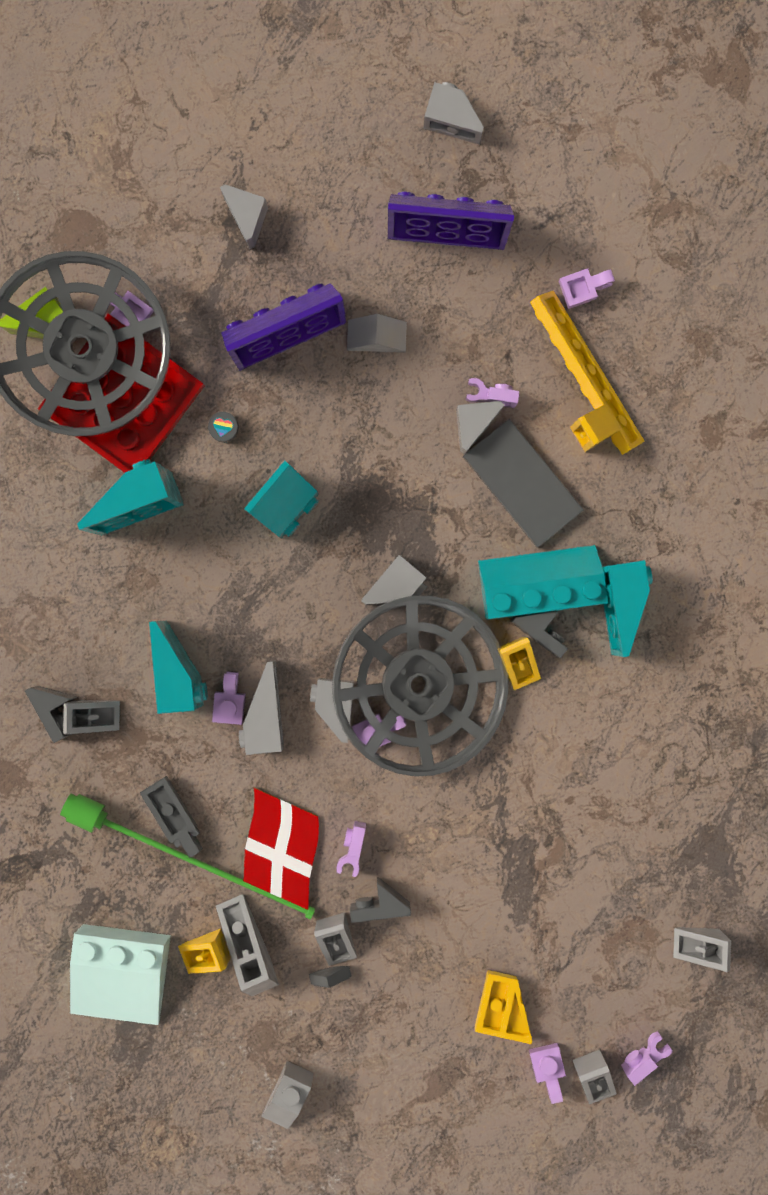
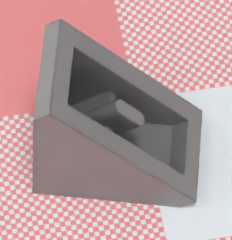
(248, 211)
(376, 334)
(474, 420)
(91, 716)
(335, 939)
(703, 947)
(594, 1076)

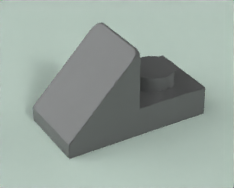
(534, 627)
(46, 706)
(389, 905)

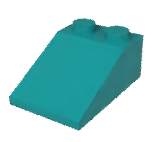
(283, 501)
(627, 595)
(175, 676)

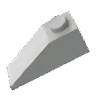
(263, 723)
(246, 947)

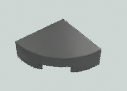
(330, 976)

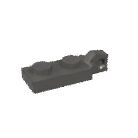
(172, 815)

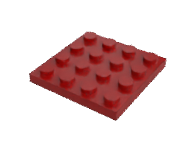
(147, 432)

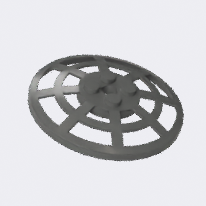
(83, 324)
(437, 690)

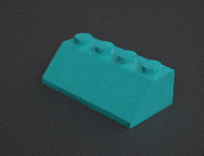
(542, 582)

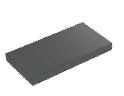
(523, 483)

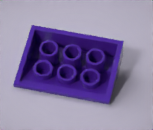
(449, 221)
(284, 326)

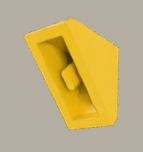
(594, 427)
(519, 662)
(206, 953)

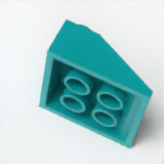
(133, 498)

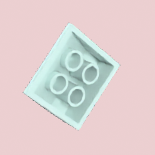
(118, 973)

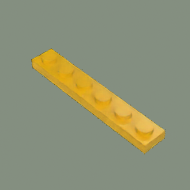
(585, 368)

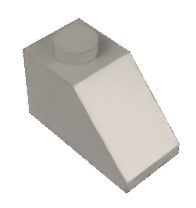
(452, 114)
(396, 582)
(322, 696)
(288, 1095)

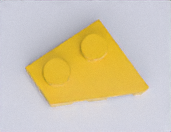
(502, 1009)

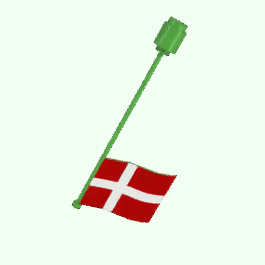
(276, 851)

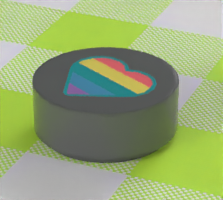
(223, 427)

